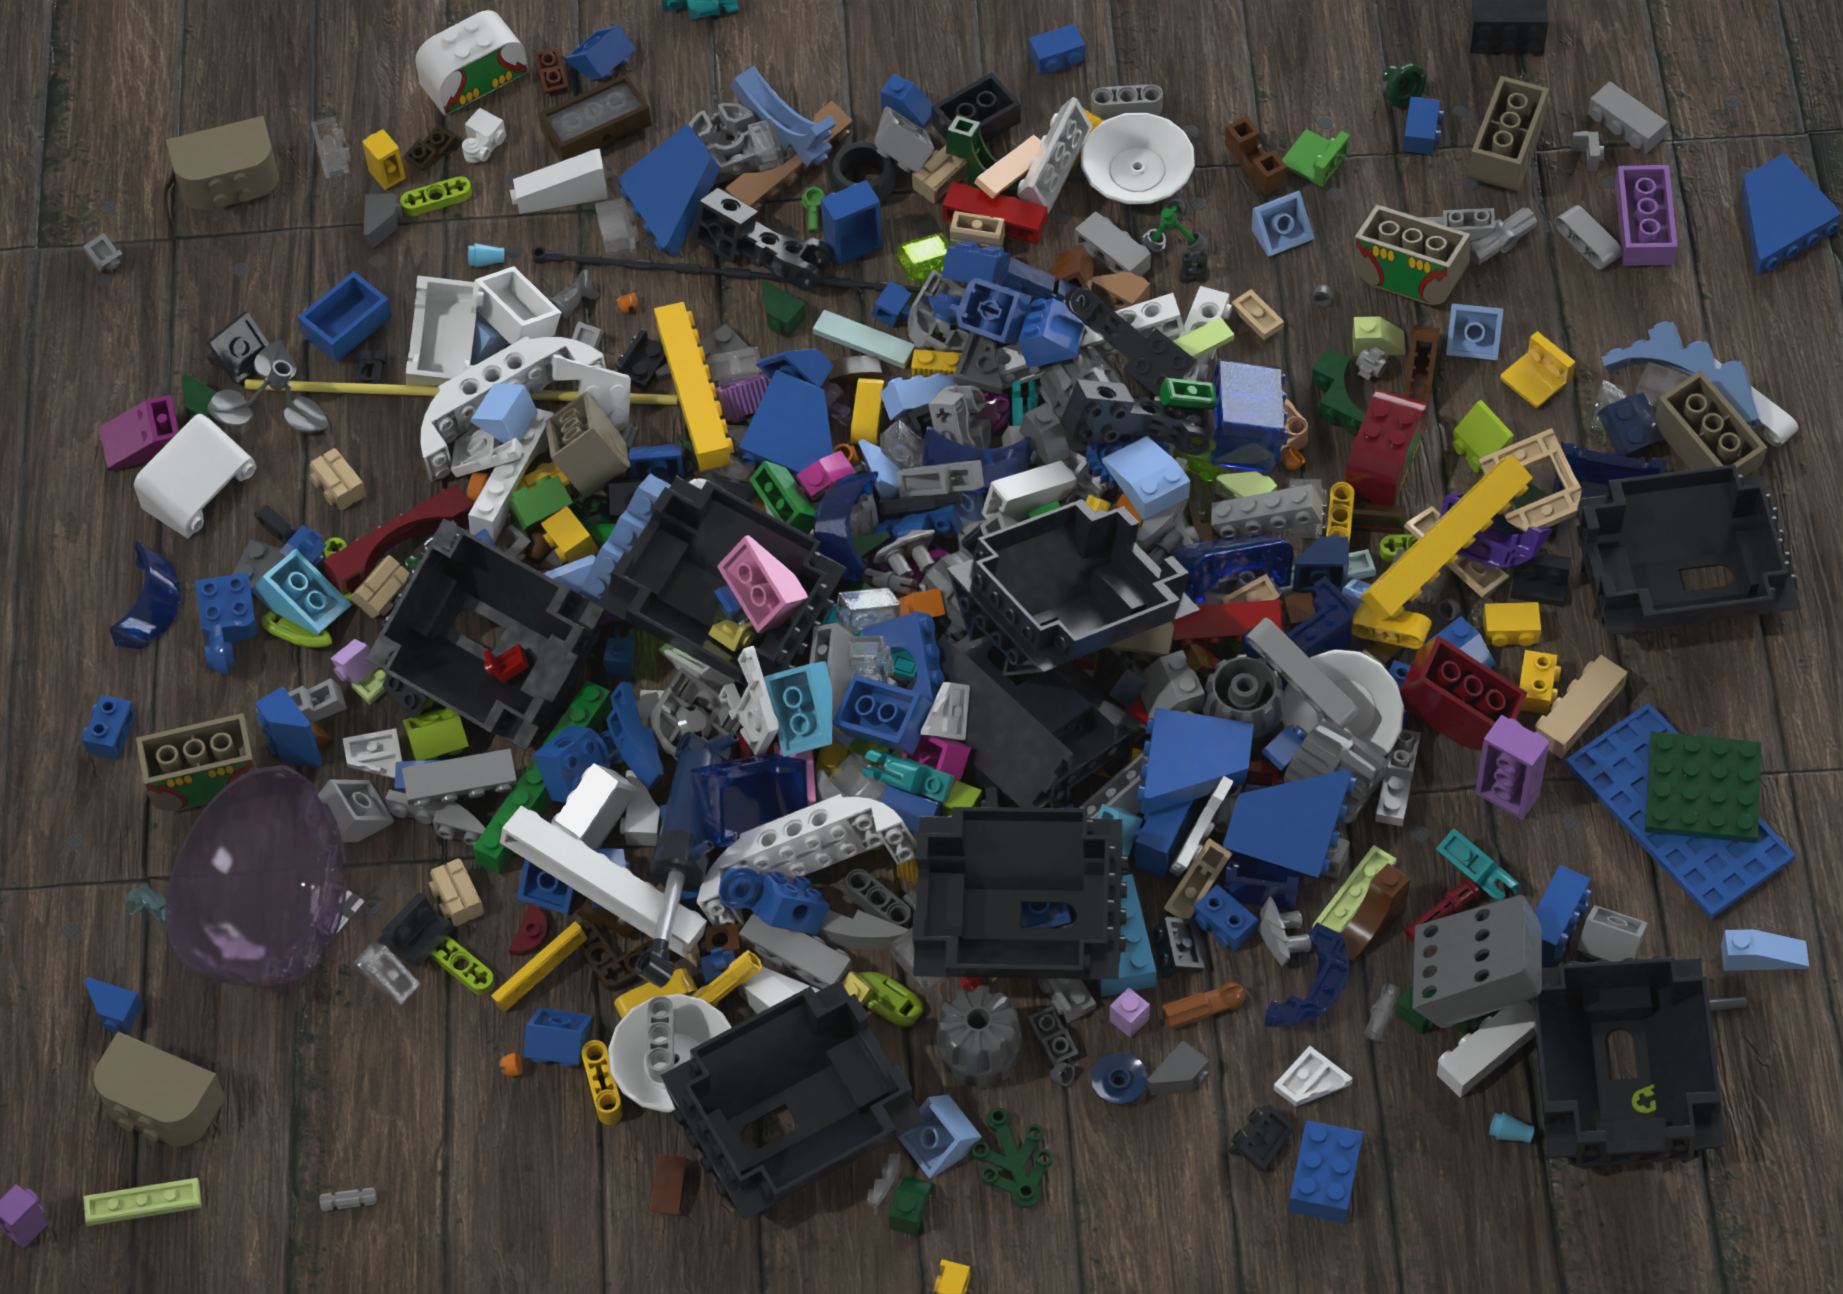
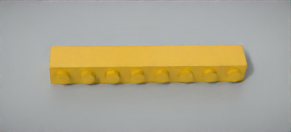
(692, 386)
(1446, 537)

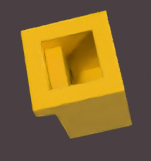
(953, 1278)

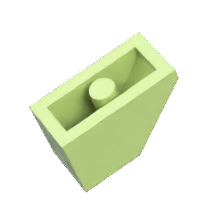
(1378, 333)
(1243, 484)

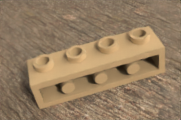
(1581, 704)

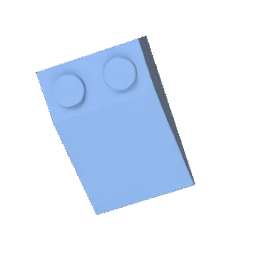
(1148, 477)
(887, 482)

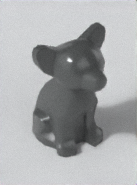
(569, 298)

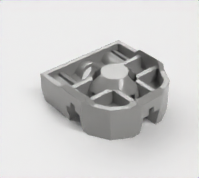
(734, 122)
(922, 324)
(954, 416)
(688, 715)

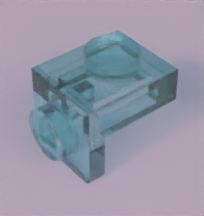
(146, 897)

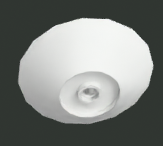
(1140, 143)
(1366, 686)
(694, 1024)

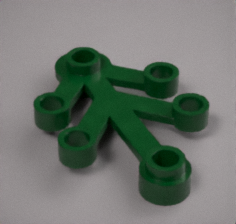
(1014, 1161)

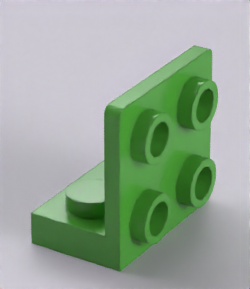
(1316, 156)

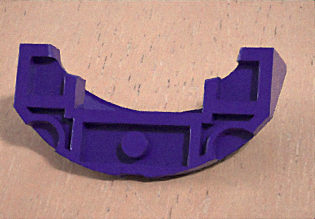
(1499, 548)

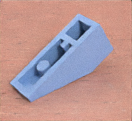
(1762, 951)

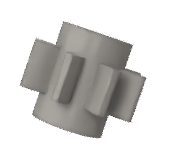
(1371, 363)

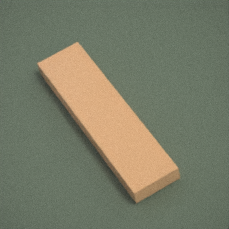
(1009, 168)

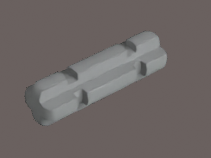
(347, 1199)

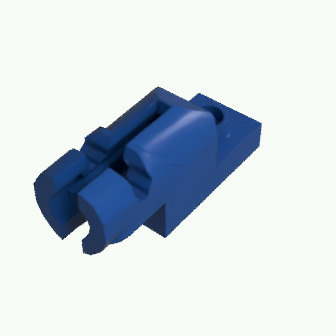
(939, 519)

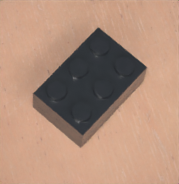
(1508, 26)
(982, 101)

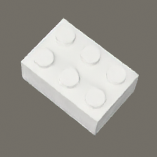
(516, 306)
(595, 805)

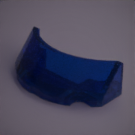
(995, 462)
(834, 518)
(156, 604)
(1329, 982)

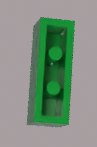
(784, 496)

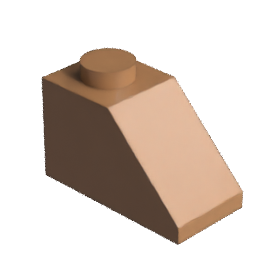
(1121, 289)

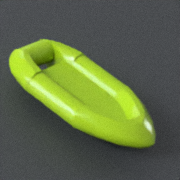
(294, 633)
(891, 999)

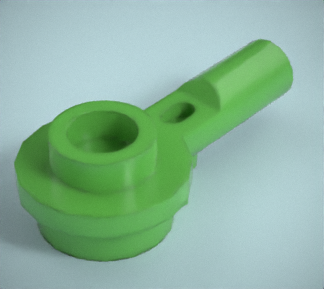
(812, 201)

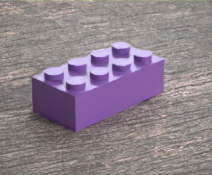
(1646, 215)
(1512, 766)

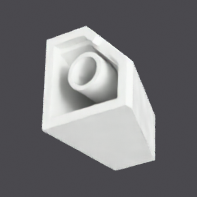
(768, 989)

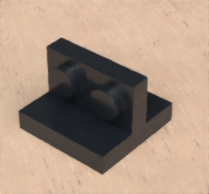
(237, 347)
(1542, 579)
(415, 931)

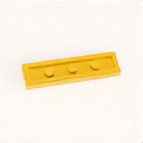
(539, 966)

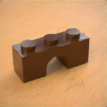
(1264, 168)

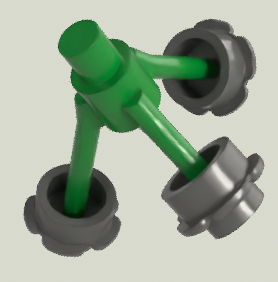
(1174, 208)

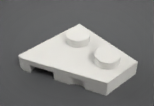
(948, 712)
(374, 752)
(1311, 1078)

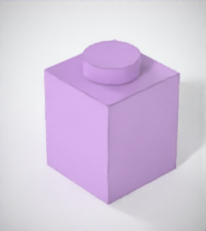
(352, 663)
(1129, 1012)

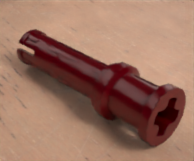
(1452, 900)

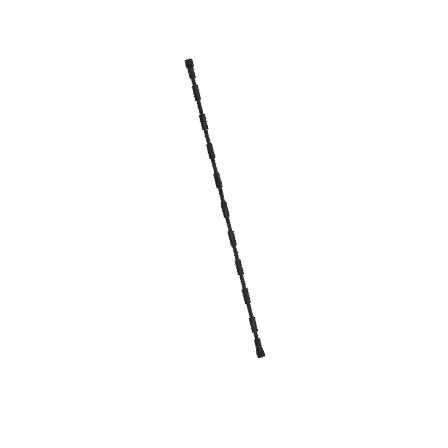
(697, 269)

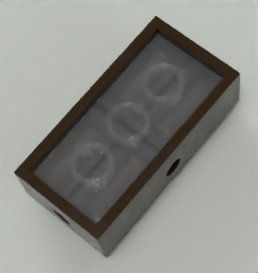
(595, 118)

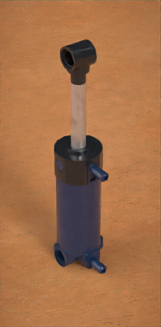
(681, 848)

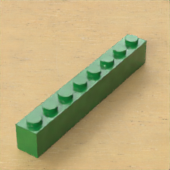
(587, 711)

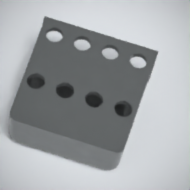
(1482, 961)

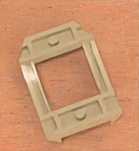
(1550, 509)

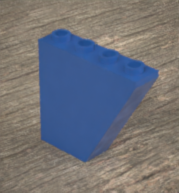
(669, 187)
(1784, 212)
(788, 426)
(1190, 757)
(1292, 822)

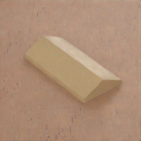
(1480, 578)

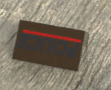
(1378, 518)

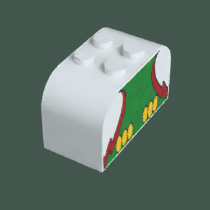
(469, 61)

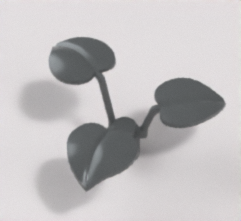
(277, 368)

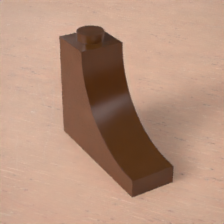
(1074, 267)
(1421, 363)
(1378, 911)

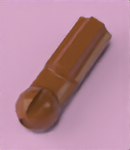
(1203, 1005)

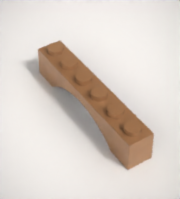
(759, 187)

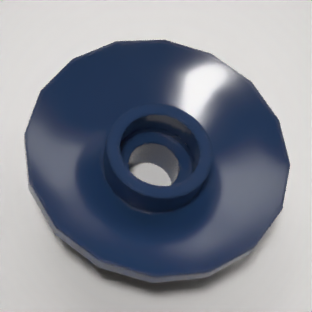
(1119, 1067)

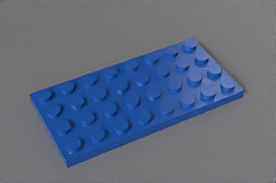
(1706, 869)

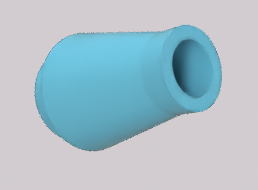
(484, 255)
(1511, 1129)

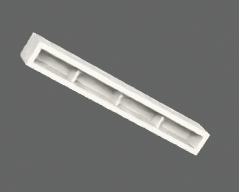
(597, 878)

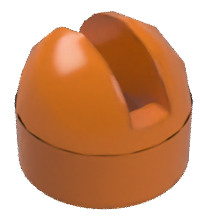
(626, 301)
(1292, 459)
(512, 1065)

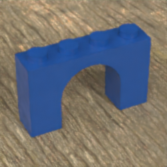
(916, 635)

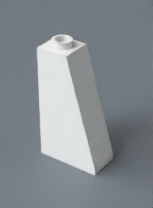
(561, 184)
(1029, 490)

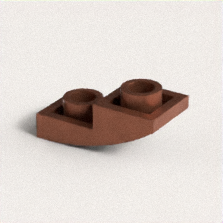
(551, 70)
(667, 1184)

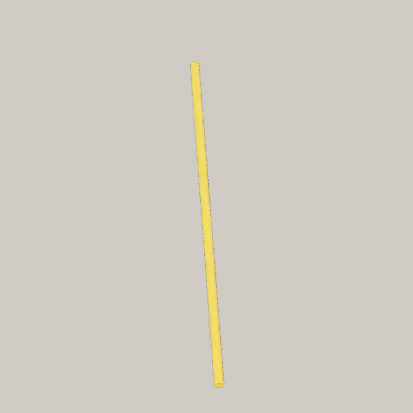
(412, 390)

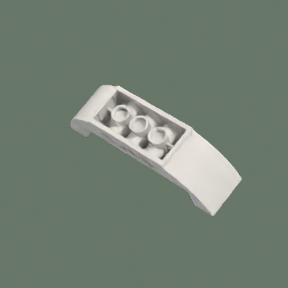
(522, 363)
(807, 843)

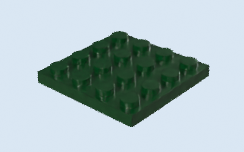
(1703, 787)

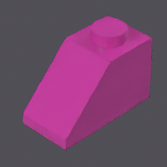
(820, 474)

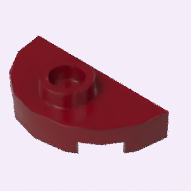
(531, 932)

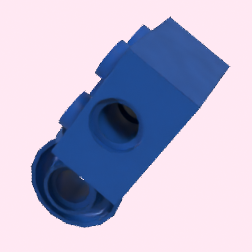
(984, 309)
(225, 617)
(570, 754)
(775, 898)

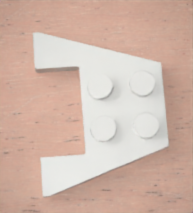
(605, 386)
(480, 450)
(754, 707)
(1200, 830)

